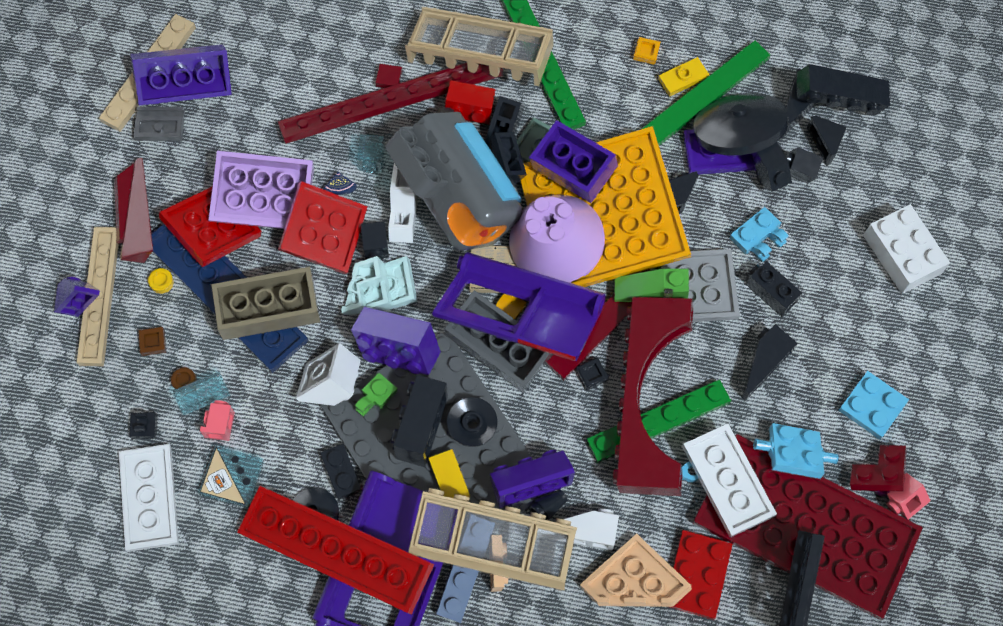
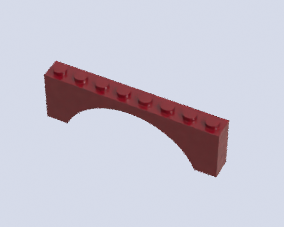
(641, 463)

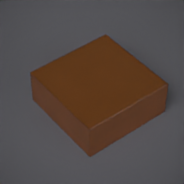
(152, 341)

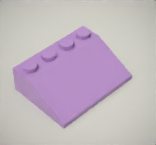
(256, 188)

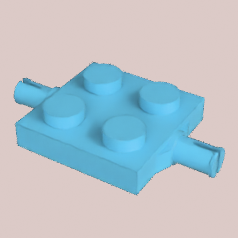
(796, 451)

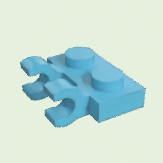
(755, 230)

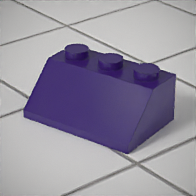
(532, 477)

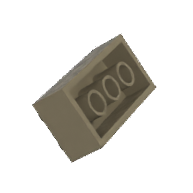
(265, 303)

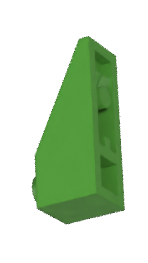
(652, 284)

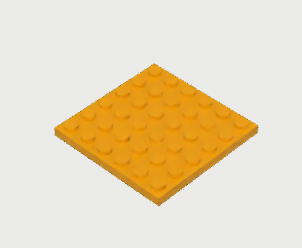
(634, 208)

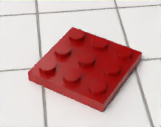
(322, 228)
(201, 237)

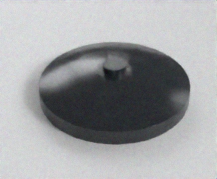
(741, 124)

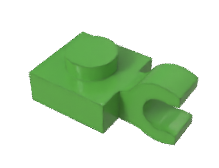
(377, 393)

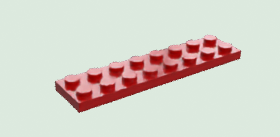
(336, 549)

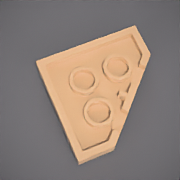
(636, 578)

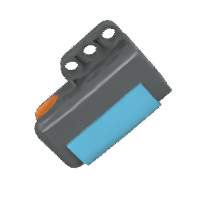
(457, 179)

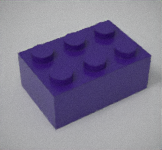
(573, 161)
(396, 341)

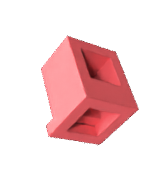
(218, 421)
(909, 501)

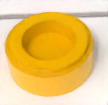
(160, 280)

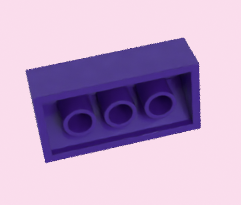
(181, 74)

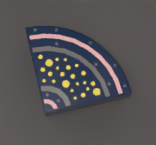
(340, 185)

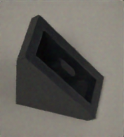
(826, 136)

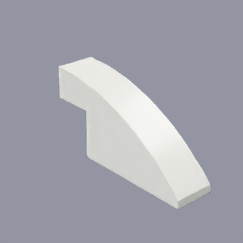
(403, 209)

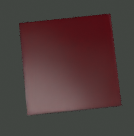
(388, 75)

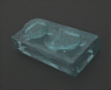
(201, 393)

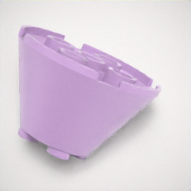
(558, 238)

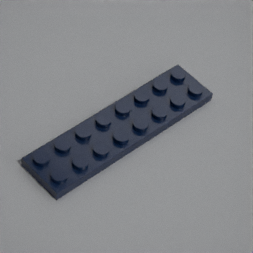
(270, 347)

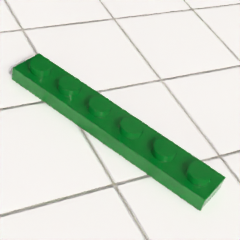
(665, 417)

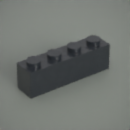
(843, 89)

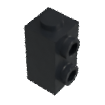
(773, 288)

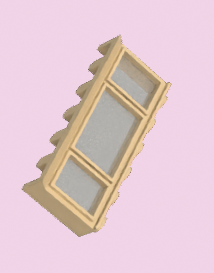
(482, 42)
(492, 539)

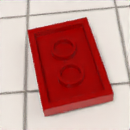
(704, 566)

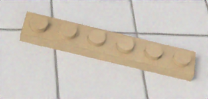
(125, 101)
(97, 315)

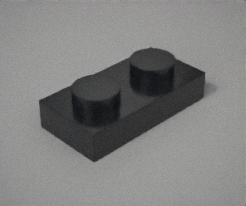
(340, 471)

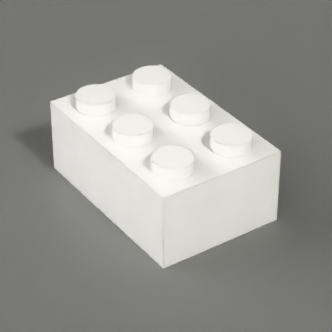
(906, 249)

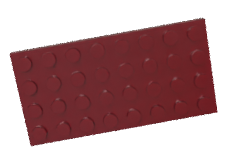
(862, 544)

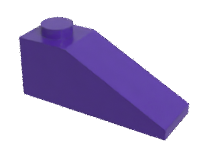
(74, 296)

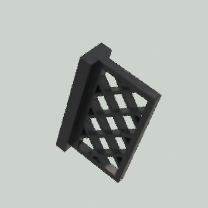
(801, 579)

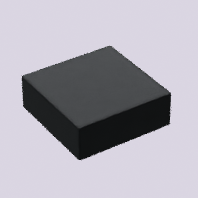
(592, 374)

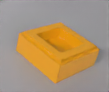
(646, 50)

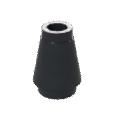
(549, 504)

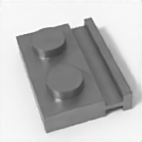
(159, 124)

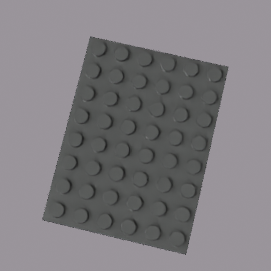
(370, 436)

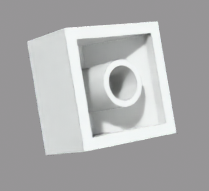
(329, 377)

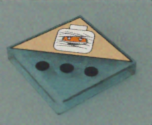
(231, 476)

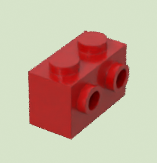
(471, 101)

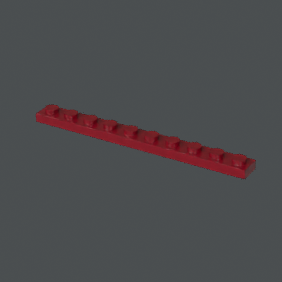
(380, 102)

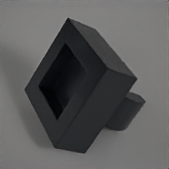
(143, 425)

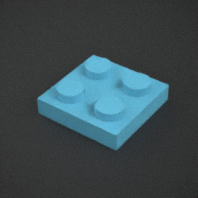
(873, 405)

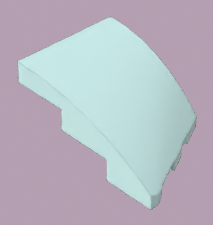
(380, 285)

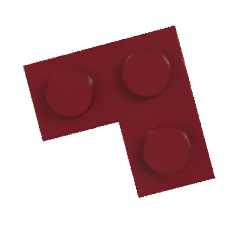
(885, 476)

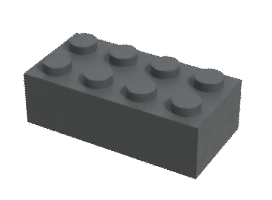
(509, 359)

